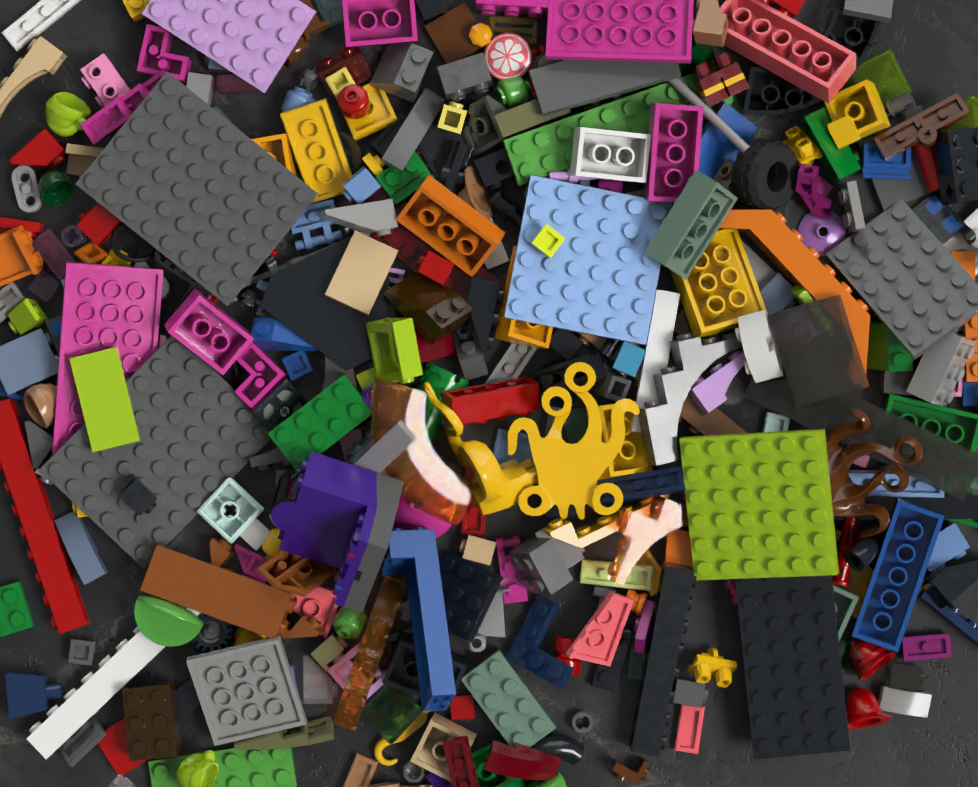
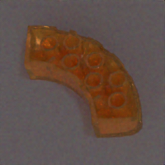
(425, 476)

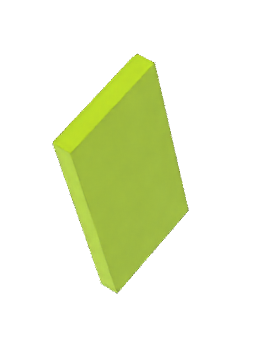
(105, 399)

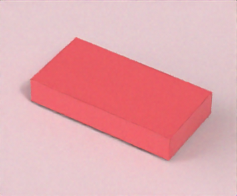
(689, 729)

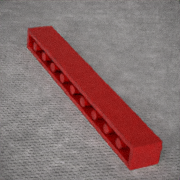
(38, 524)

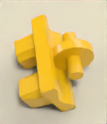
(802, 146)
(711, 665)

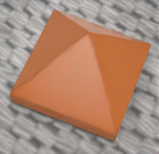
(91, 253)

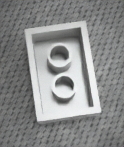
(610, 154)

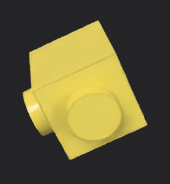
(452, 117)

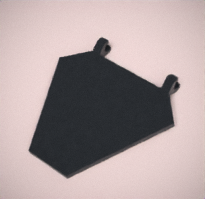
(299, 302)

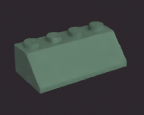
(690, 224)

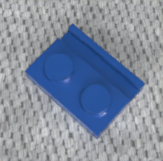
(876, 167)

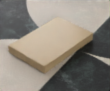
(361, 273)

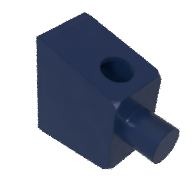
(29, 693)

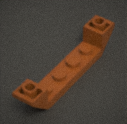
(222, 552)

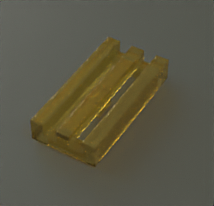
(513, 20)

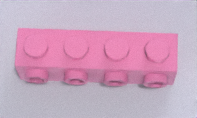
(104, 80)

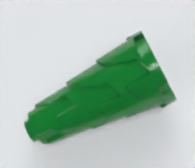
(440, 381)

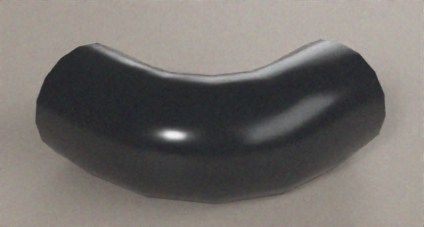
(862, 553)
(563, 747)

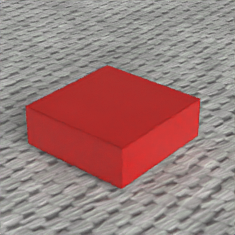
(462, 707)

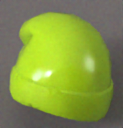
(66, 113)
(198, 770)

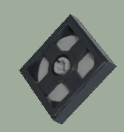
(278, 404)

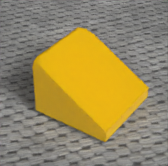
(844, 131)

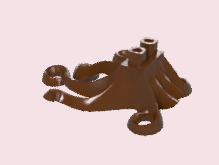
(848, 496)

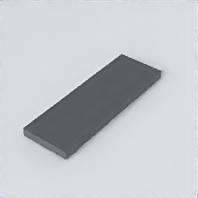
(583, 82)

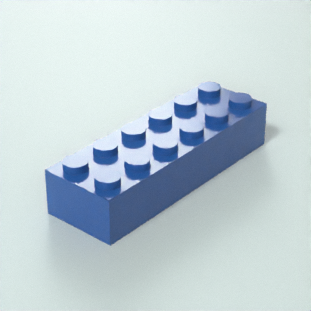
(898, 574)

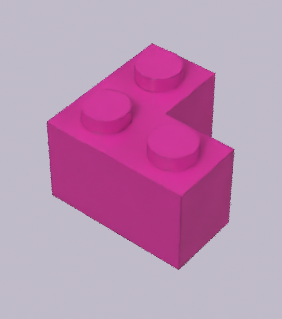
(156, 55)
(263, 376)

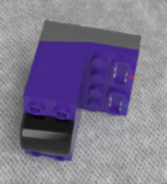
(339, 519)

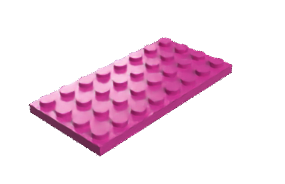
(99, 312)

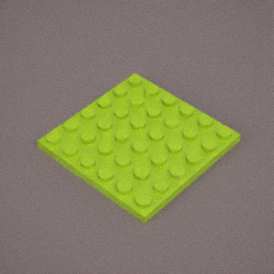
(759, 505)

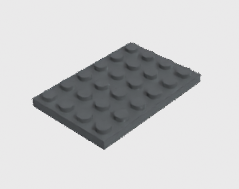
(907, 278)

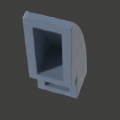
(80, 547)

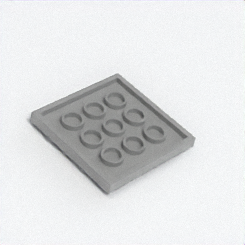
(246, 690)

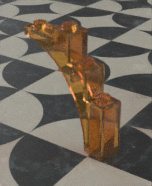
(642, 532)
(369, 653)

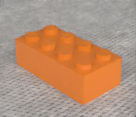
(450, 226)

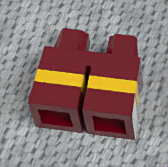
(720, 83)

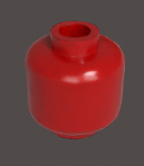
(354, 101)

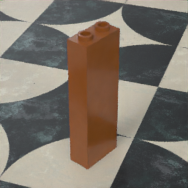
(218, 592)

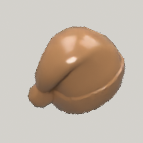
(40, 403)

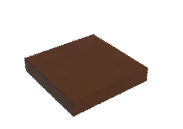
(452, 32)

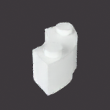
(759, 346)

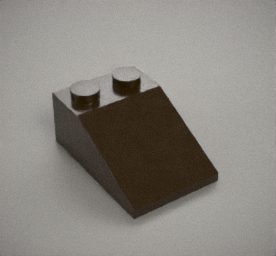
(432, 306)

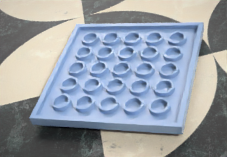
(599, 274)

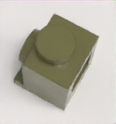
(329, 651)

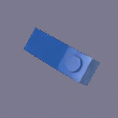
(273, 335)

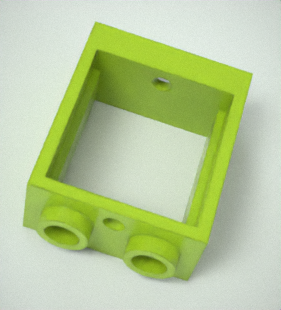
(384, 352)

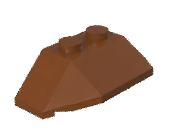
(295, 573)

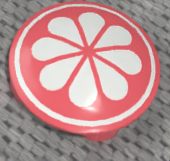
(508, 56)

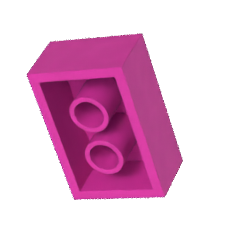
(513, 8)
(378, 22)
(208, 331)

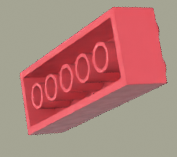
(788, 48)

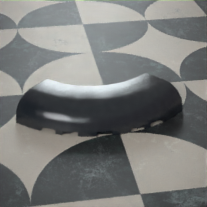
(776, 96)

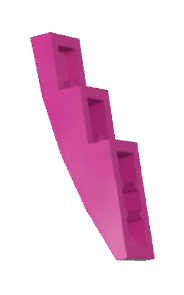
(118, 111)

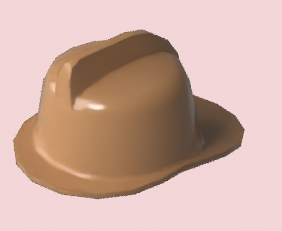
(474, 193)

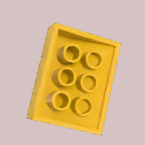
(719, 287)

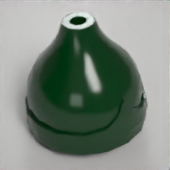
(55, 187)

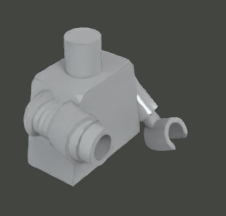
(492, 623)

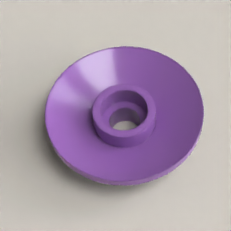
(810, 227)

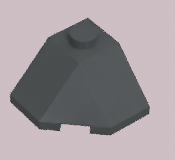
(482, 130)

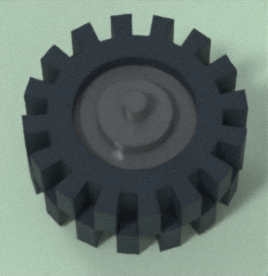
(213, 635)

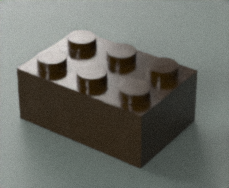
(151, 721)

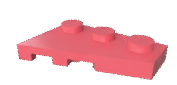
(318, 604)
(603, 631)

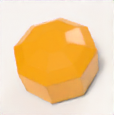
(480, 35)

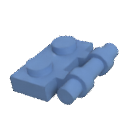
(309, 221)

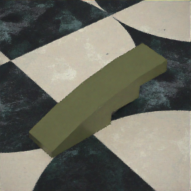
(311, 733)

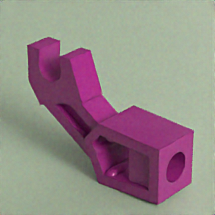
(807, 188)

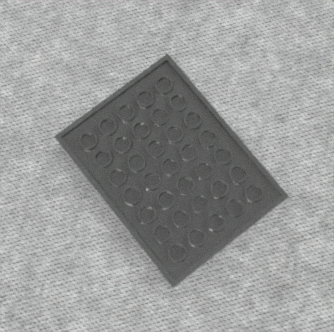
(197, 188)
(190, 443)

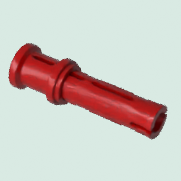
(853, 522)

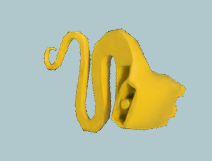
(495, 485)

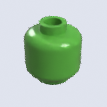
(512, 92)
(349, 622)

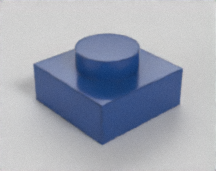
(297, 365)

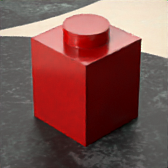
(435, 267)

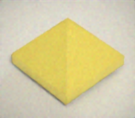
(339, 80)

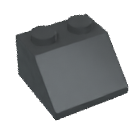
(402, 70)

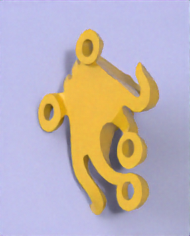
(568, 470)

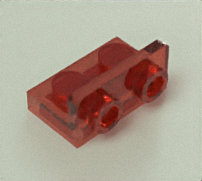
(351, 59)

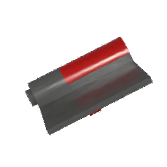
(922, 172)

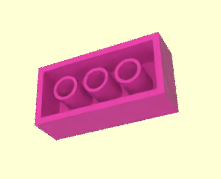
(673, 149)

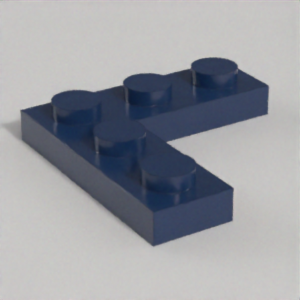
(526, 649)

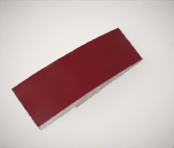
(521, 762)

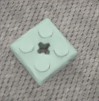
(246, 510)

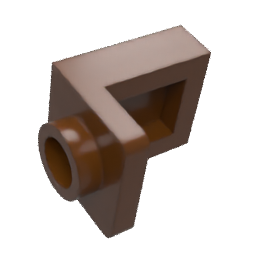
(625, 772)

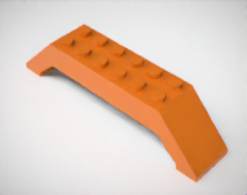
(800, 265)

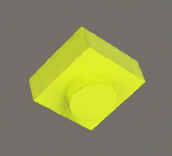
(548, 241)

